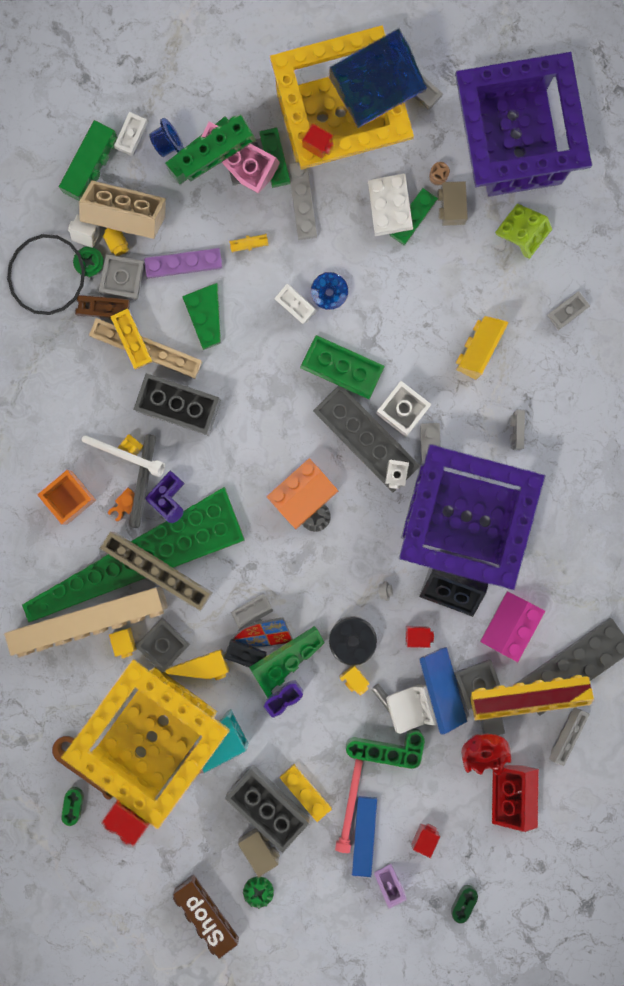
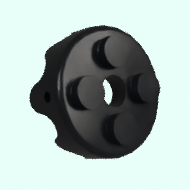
(352, 627)

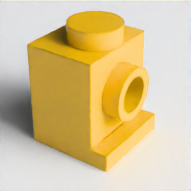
(355, 680)

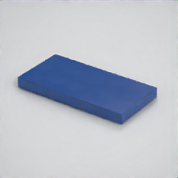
(443, 690)

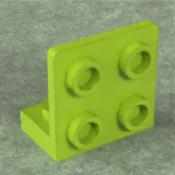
(525, 229)

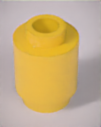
(115, 241)

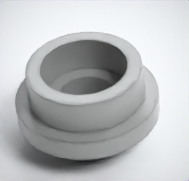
(385, 591)

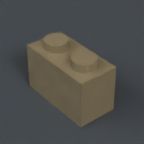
(453, 203)
(259, 852)

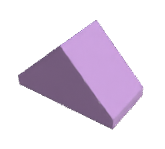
(390, 886)

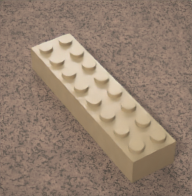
(82, 622)

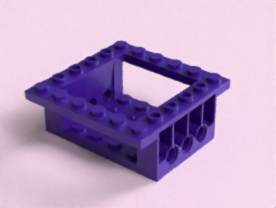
(521, 88)
(508, 509)

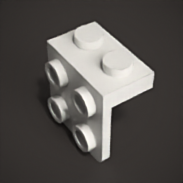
(411, 708)

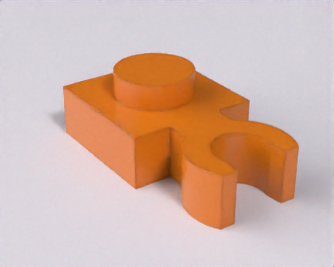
(125, 504)

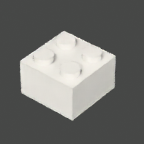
(403, 408)

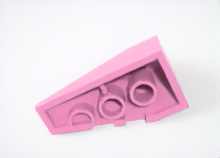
(250, 165)

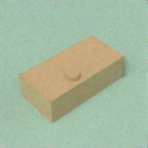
(122, 209)

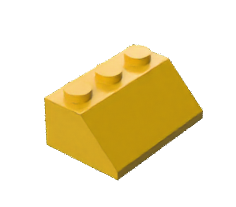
(480, 346)

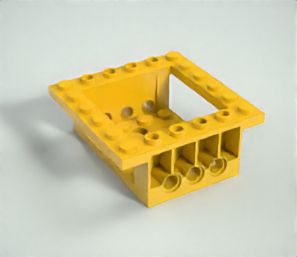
(306, 101)
(140, 779)

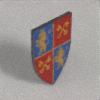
(264, 633)

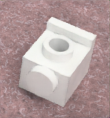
(399, 466)

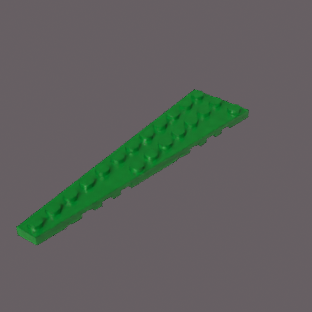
(199, 532)

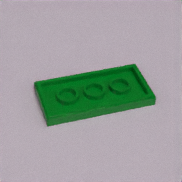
(342, 367)

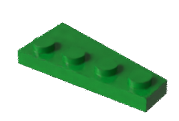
(279, 664)

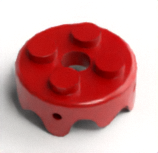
(496, 753)

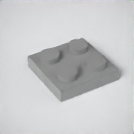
(121, 277)

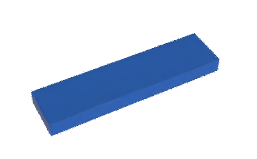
(364, 836)

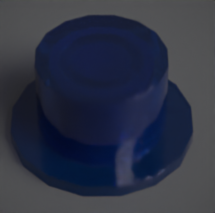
(166, 139)

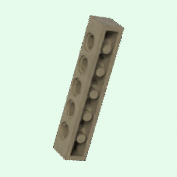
(156, 570)

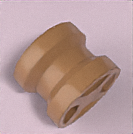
(440, 169)

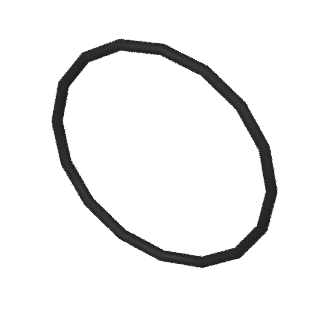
(81, 281)

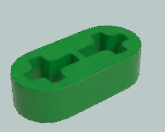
(67, 806)

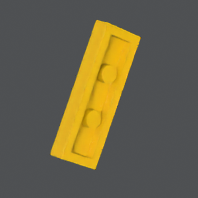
(131, 339)
(305, 793)

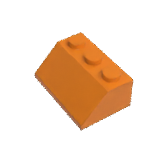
(302, 493)

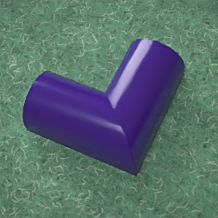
(161, 497)

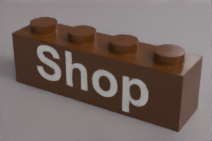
(205, 916)

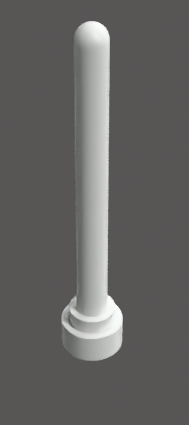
(155, 467)

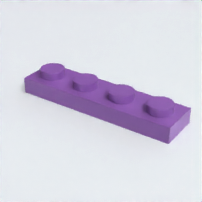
(183, 263)

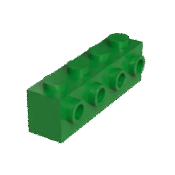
(215, 148)

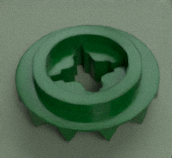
(86, 254)
(260, 884)

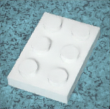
(390, 204)

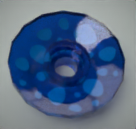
(332, 282)

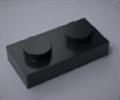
(243, 653)

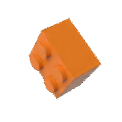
(66, 497)

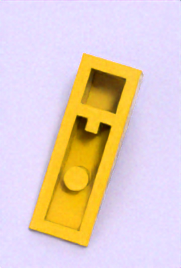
(205, 667)

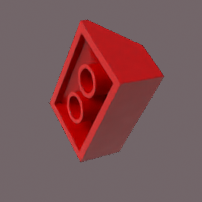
(515, 798)

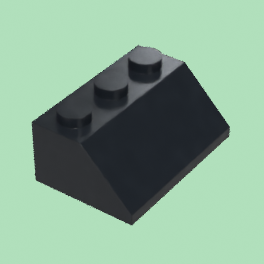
(453, 591)

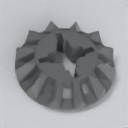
(321, 523)

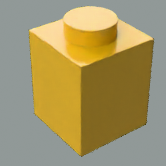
(123, 642)

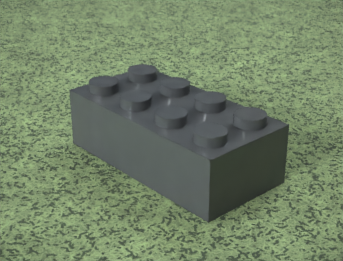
(177, 404)
(267, 808)

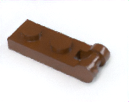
(100, 306)

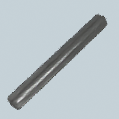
(142, 482)

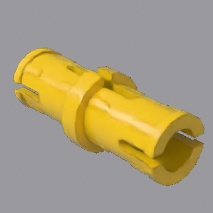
(248, 243)

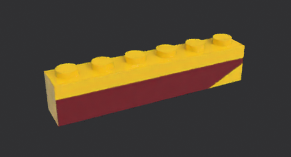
(531, 698)

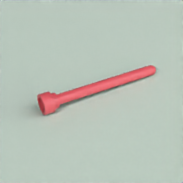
(343, 844)

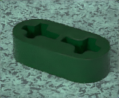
(460, 902)

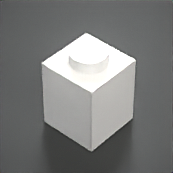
(83, 232)

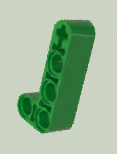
(385, 748)

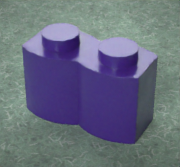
(279, 700)

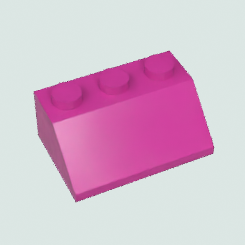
(512, 626)

